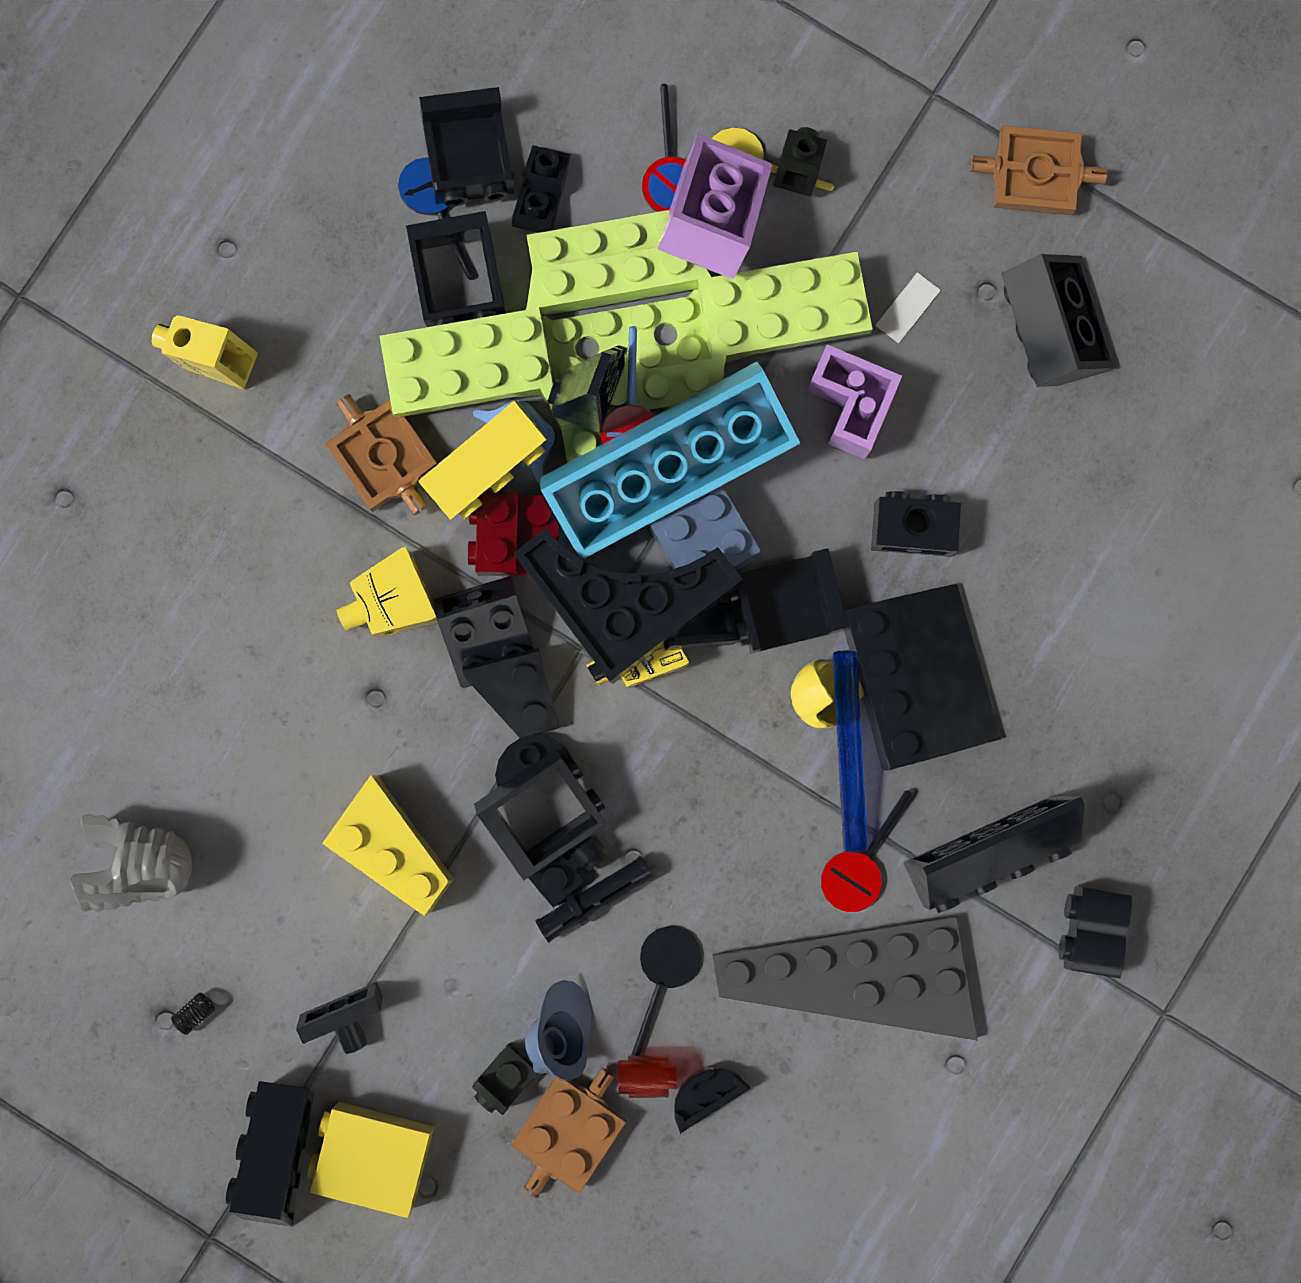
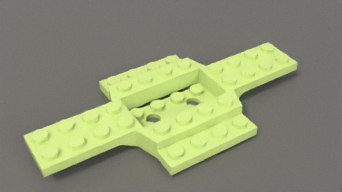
(611, 265)

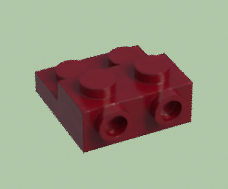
(504, 526)

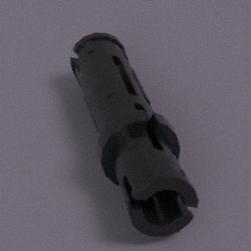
(594, 899)

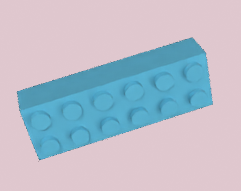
(669, 460)

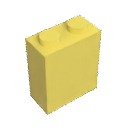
(370, 1159)

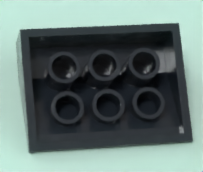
(920, 676)
(997, 850)

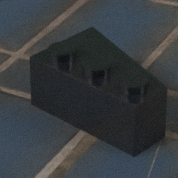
(270, 1153)

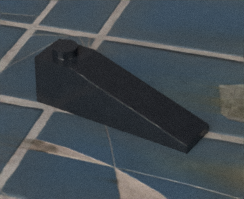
(589, 389)

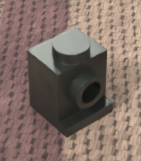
(802, 155)

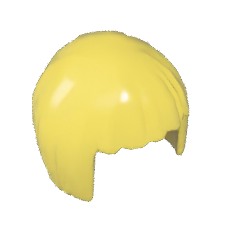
(814, 694)

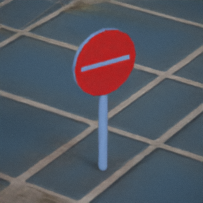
(630, 415)

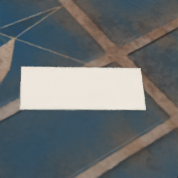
(907, 307)

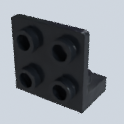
(482, 624)

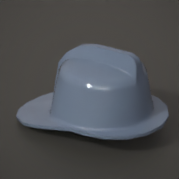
(561, 1033)

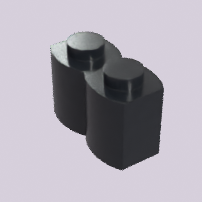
(1096, 932)

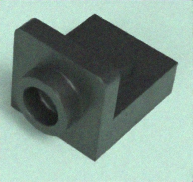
(503, 1080)

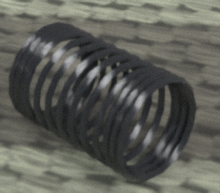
(202, 1003)

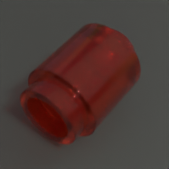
(646, 1076)

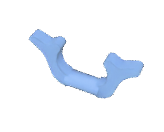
(538, 465)

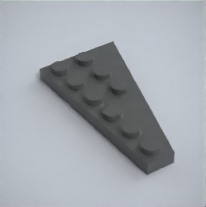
(880, 975)

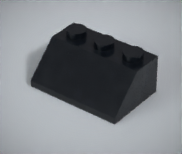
(1058, 319)

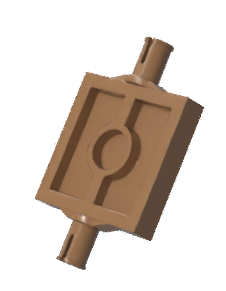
(1038, 170)
(381, 455)
(569, 1133)

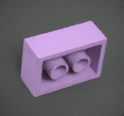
(715, 206)

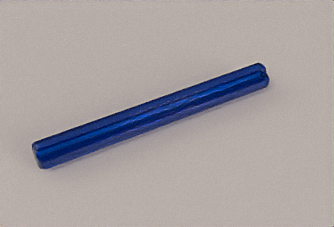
(850, 750)

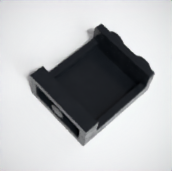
(466, 146)

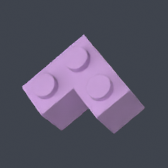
(861, 391)

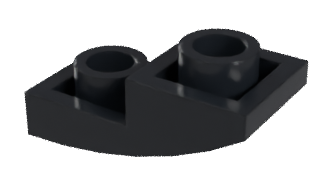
(541, 189)

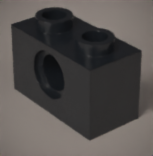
(893, 535)

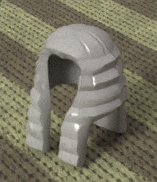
(147, 860)

